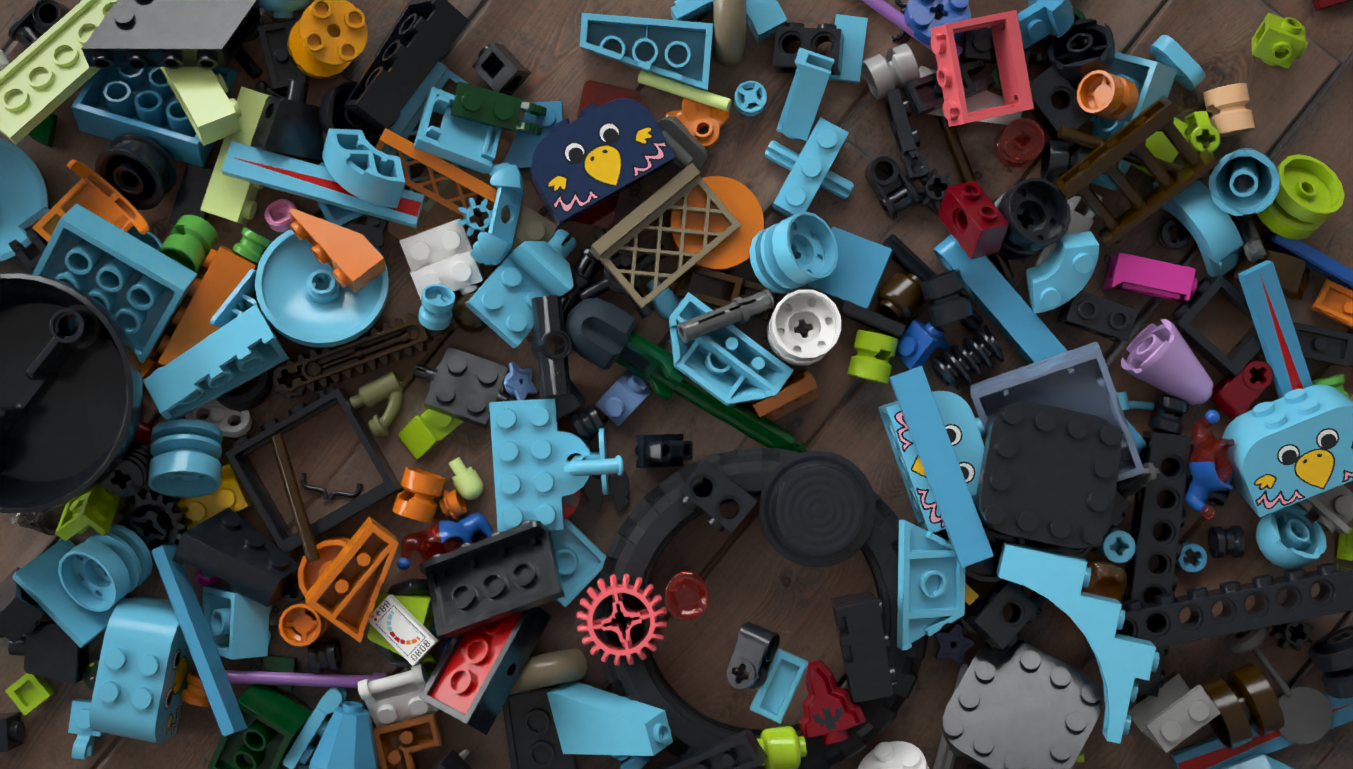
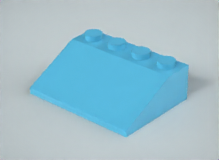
(119, 272)

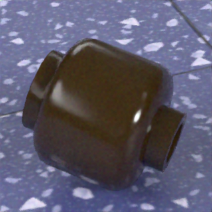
(900, 297)

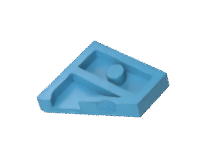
(524, 144)

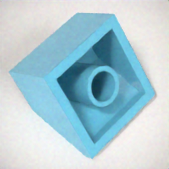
(236, 623)

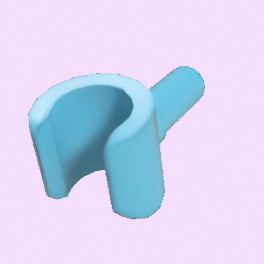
(1125, 404)

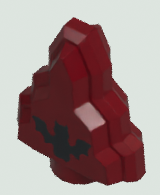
(828, 707)

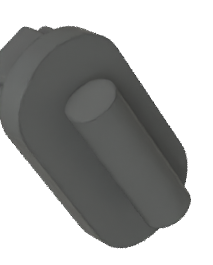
(682, 143)

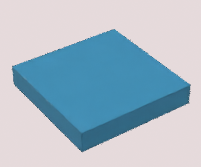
(857, 269)

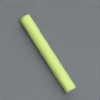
(684, 90)

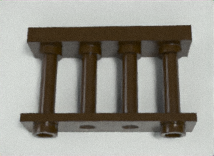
(1132, 140)

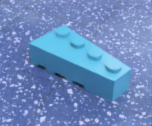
(653, 45)

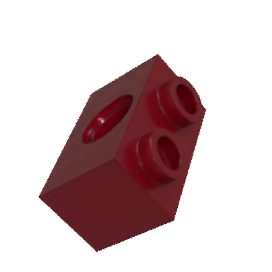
(973, 219)

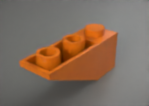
(346, 251)

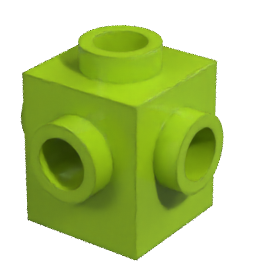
(1279, 41)

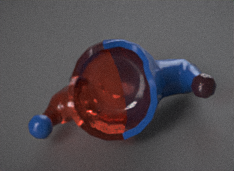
(1208, 465)
(442, 538)

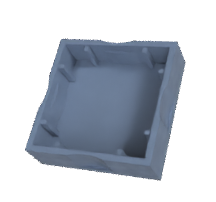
(1068, 381)

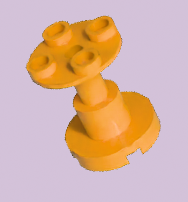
(327, 38)

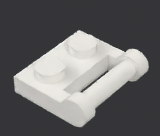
(396, 696)

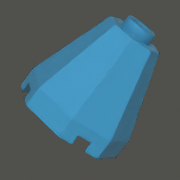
(347, 740)

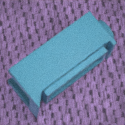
(805, 94)

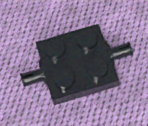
(464, 386)

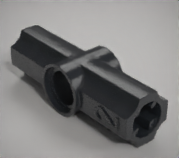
(548, 325)

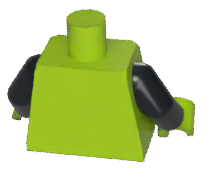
(416, 598)

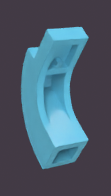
(761, 15)
(1209, 227)

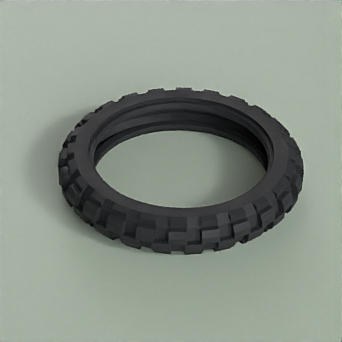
(636, 552)

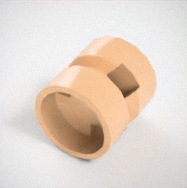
(1229, 109)

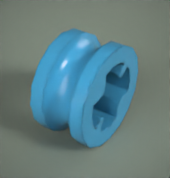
(1201, 559)

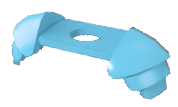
(497, 242)

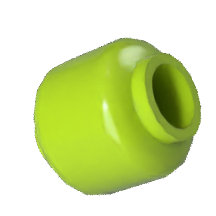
(782, 747)

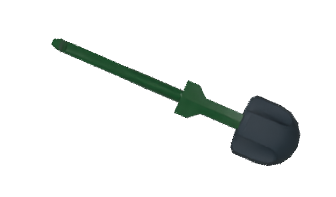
(607, 336)

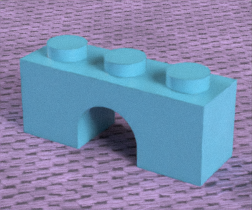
(810, 168)

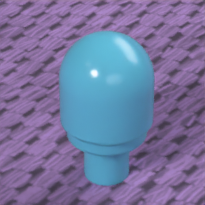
(665, 302)

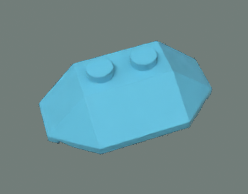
(725, 360)

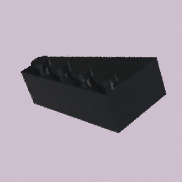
(404, 61)

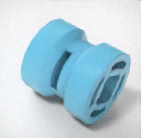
(436, 307)

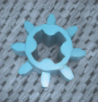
(468, 212)

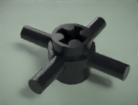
(609, 281)

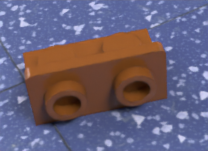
(795, 393)

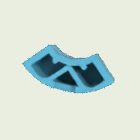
(362, 168)
(1063, 272)

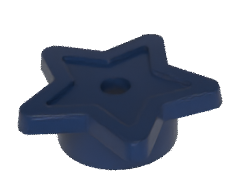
(962, 644)

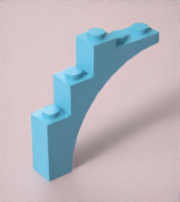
(1098, 617)

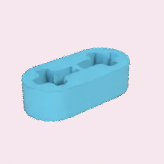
(1170, 53)

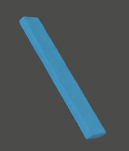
(941, 467)
(199, 641)

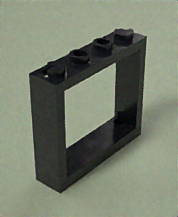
(298, 415)

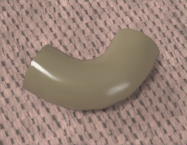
(729, 31)
(551, 669)

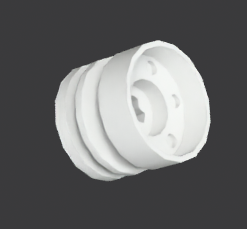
(814, 313)

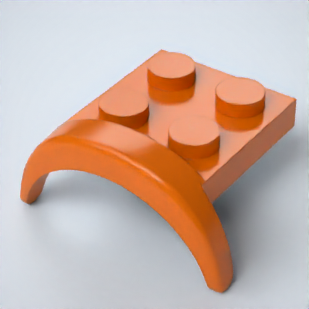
(96, 196)

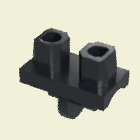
(662, 450)

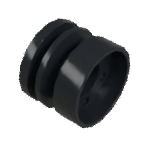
(1036, 217)

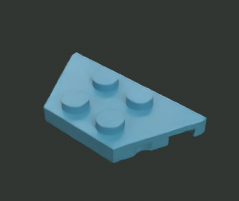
(928, 584)

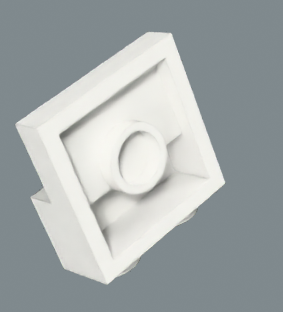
(442, 258)

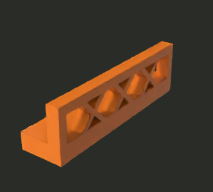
(442, 167)

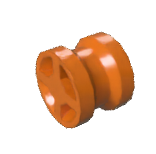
(195, 692)

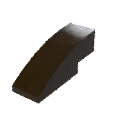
(718, 288)

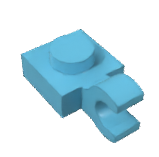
(80, 725)

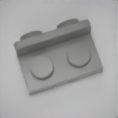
(1332, 508)

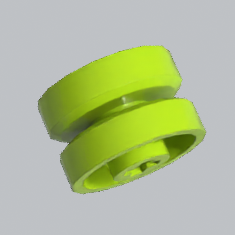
(1305, 198)

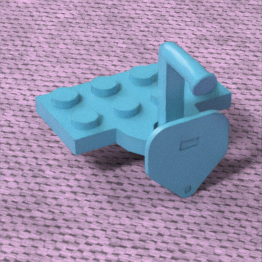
(534, 465)

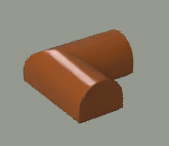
(401, 739)

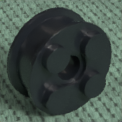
(138, 169)

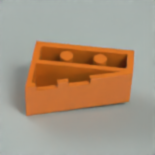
(354, 578)

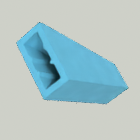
(606, 723)

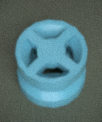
(753, 93)
(1111, 544)

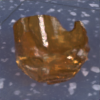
(1106, 580)

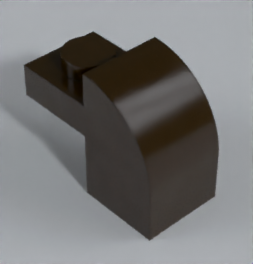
(1289, 269)

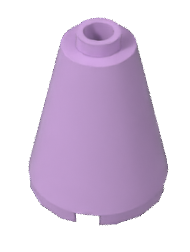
(1167, 362)

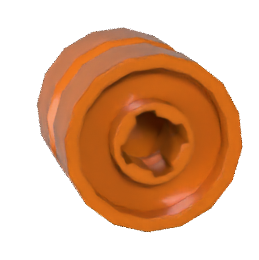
(1107, 95)
(419, 494)
(302, 624)

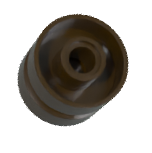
(1242, 706)

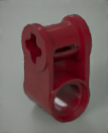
(1237, 393)

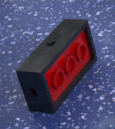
(483, 668)

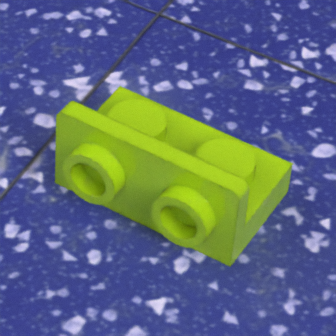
(91, 509)

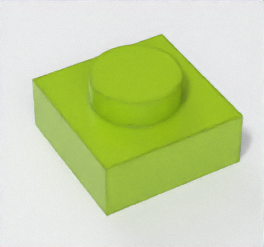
(29, 692)

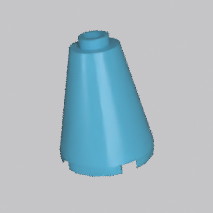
(1244, 182)

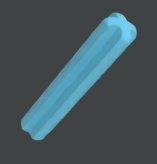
(786, 158)

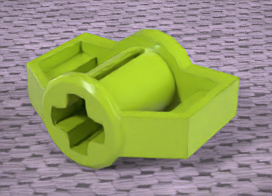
(1200, 132)

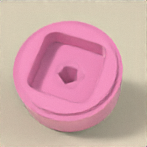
(278, 215)

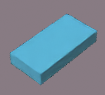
(854, 40)
(780, 686)

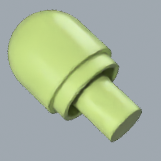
(466, 480)

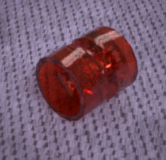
(1018, 142)
(686, 595)

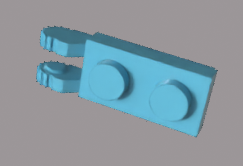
(316, 725)

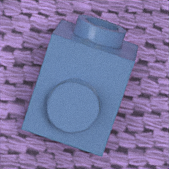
(623, 397)

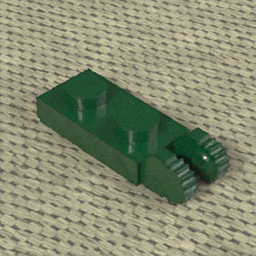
(494, 109)

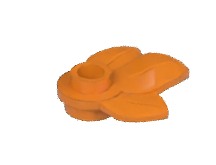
(699, 116)

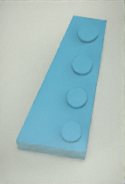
(216, 365)

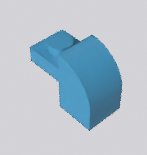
(1044, 18)

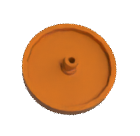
(734, 248)

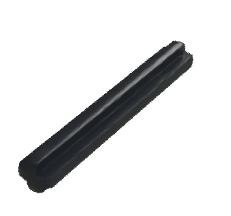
(914, 265)

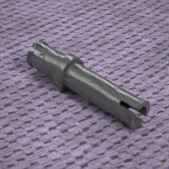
(738, 311)

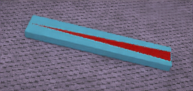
(312, 183)

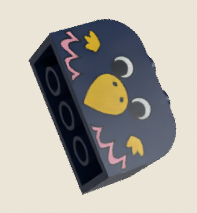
(597, 157)

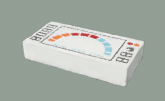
(402, 630)

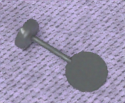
(1304, 709)

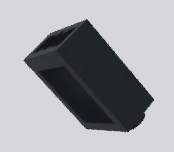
(1183, 314)

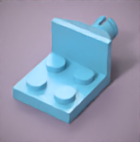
(525, 273)

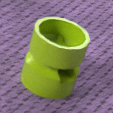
(872, 356)

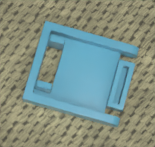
(456, 138)

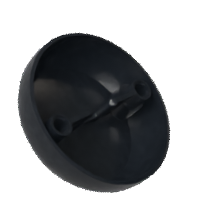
(64, 393)

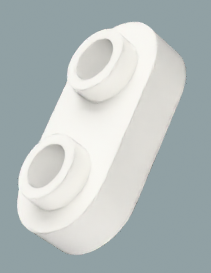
(223, 417)

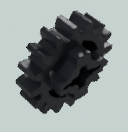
(157, 521)

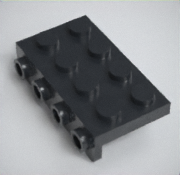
(492, 578)

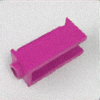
(1150, 277)

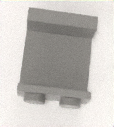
(1173, 713)

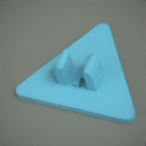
(237, 302)

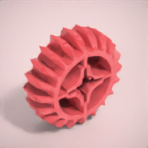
(606, 623)

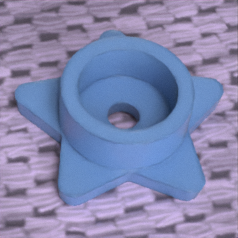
(522, 388)

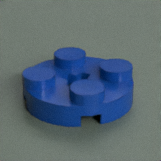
(921, 19)

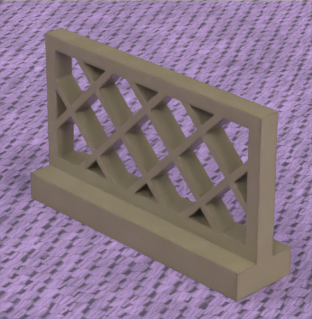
(649, 212)

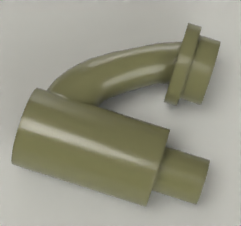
(382, 388)

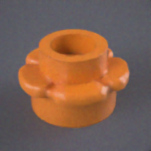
(453, 504)

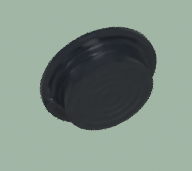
(817, 509)

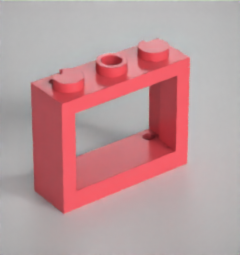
(1010, 64)

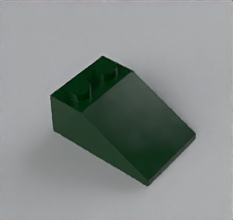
(271, 731)

